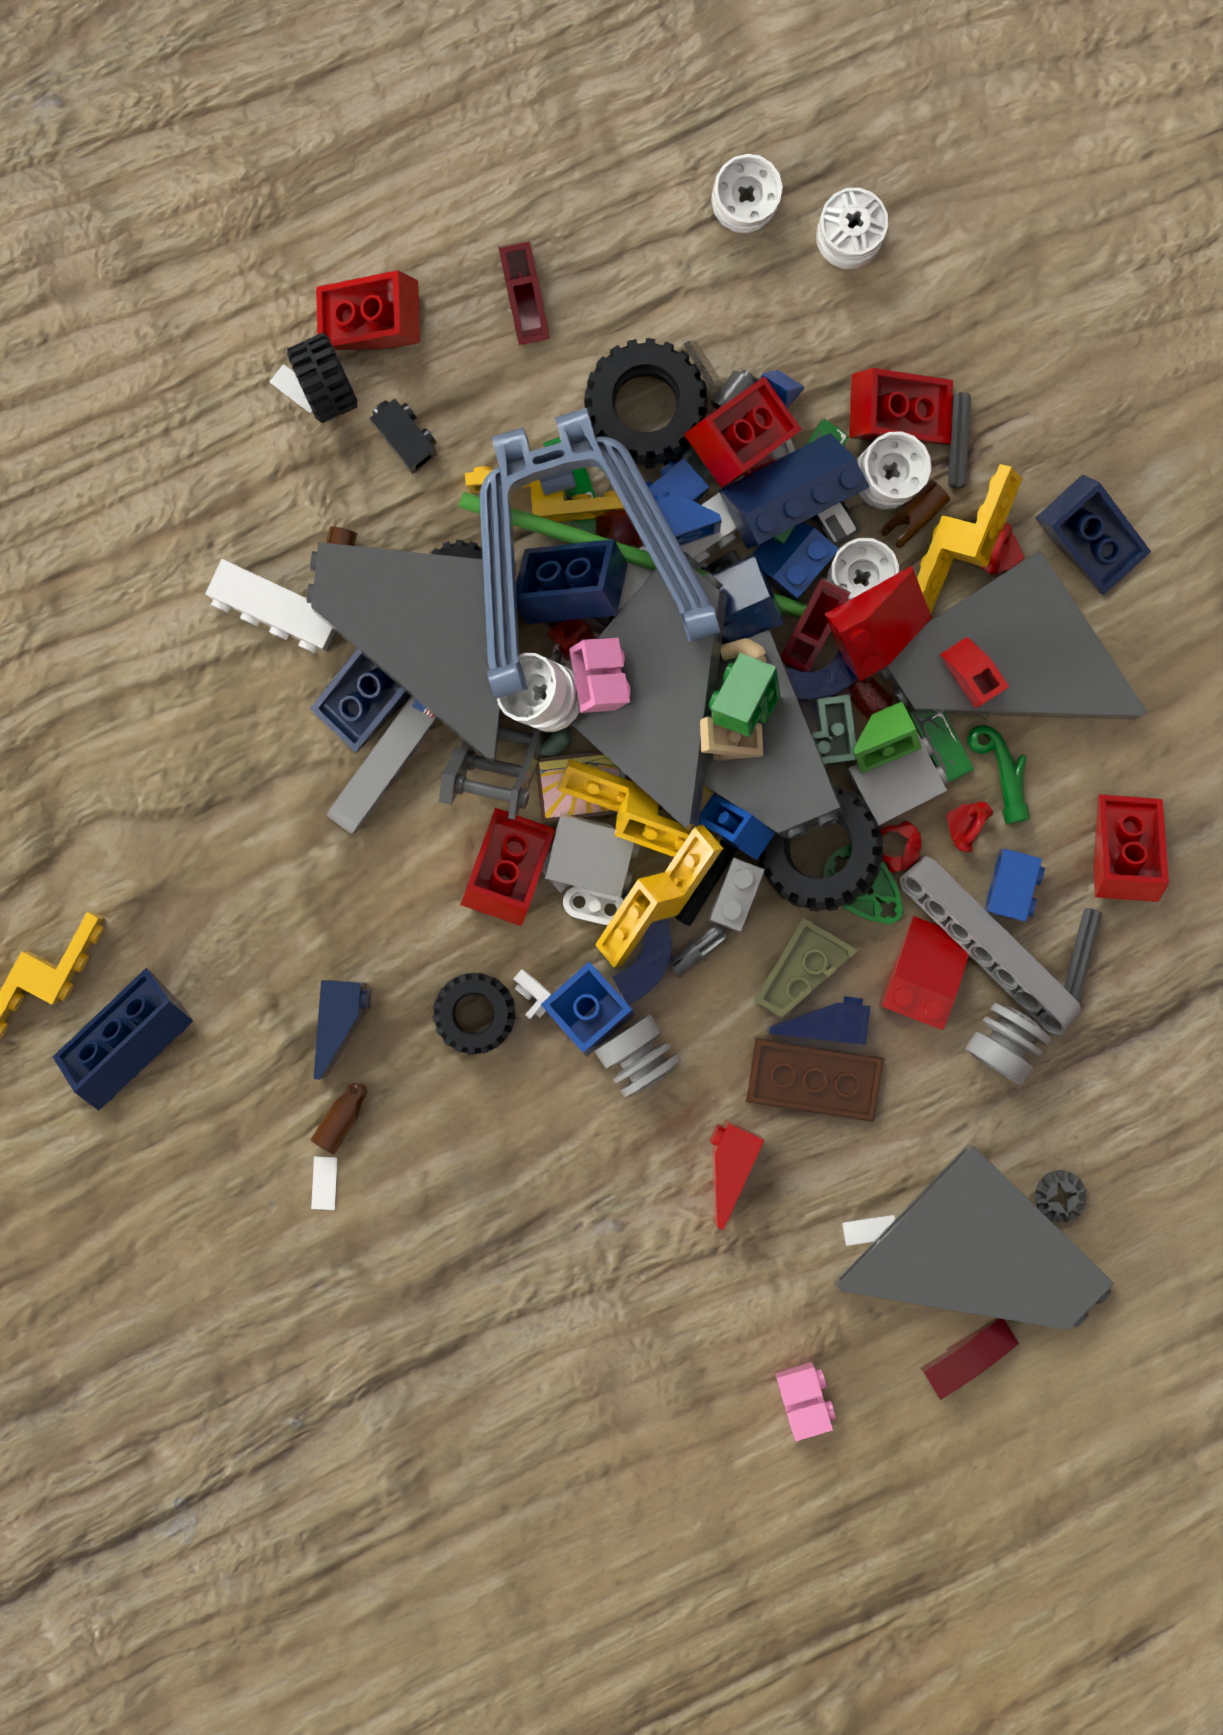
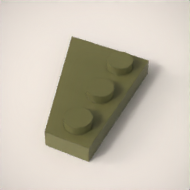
(802, 966)

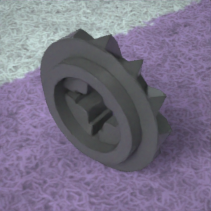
(1048, 1187)

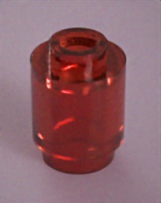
(869, 697)

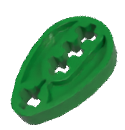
(883, 888)

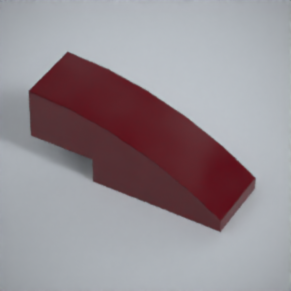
(524, 292)
(813, 626)
(969, 1357)

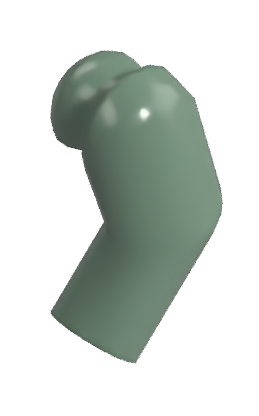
(556, 743)

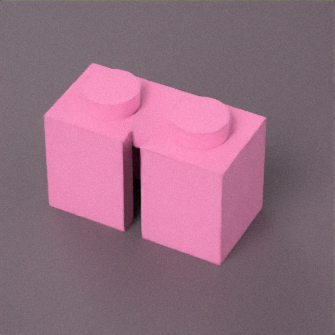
(599, 675)
(804, 1401)

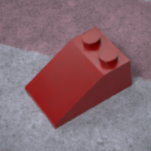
(370, 312)
(900, 403)
(742, 432)
(879, 623)
(1130, 849)
(508, 867)
(925, 975)
(732, 1161)

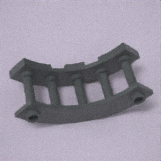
(454, 775)

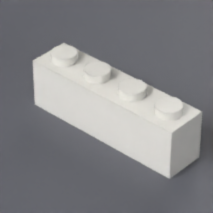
(270, 604)

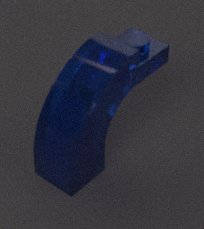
(824, 682)
(650, 966)

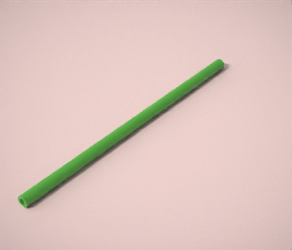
(573, 535)

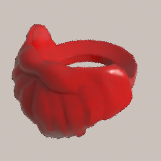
(1005, 552)
(966, 823)
(912, 848)

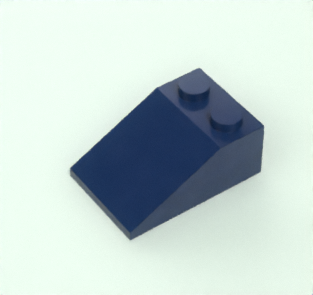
(1093, 533)
(359, 701)
(339, 1014)

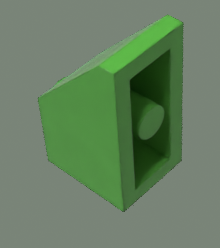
(886, 738)

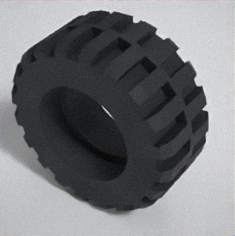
(650, 361)
(845, 885)

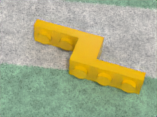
(555, 505)
(968, 540)
(636, 810)
(658, 896)
(43, 977)

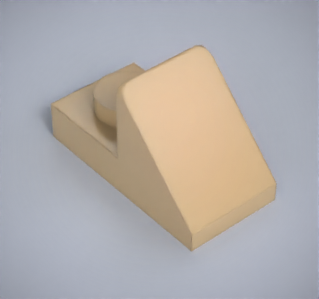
(728, 744)

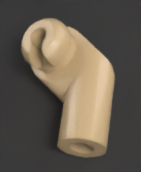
(744, 646)

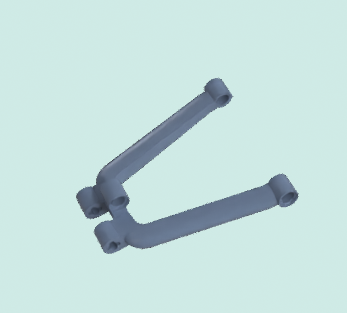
(554, 470)

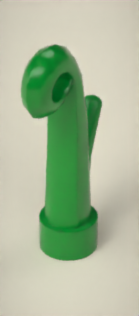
(1010, 776)

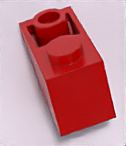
(974, 672)

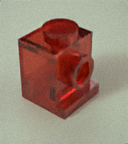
(618, 526)
(569, 633)

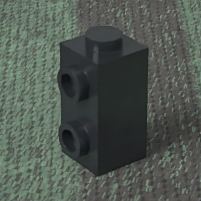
(402, 435)

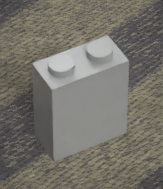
(899, 784)
(590, 856)
(736, 895)

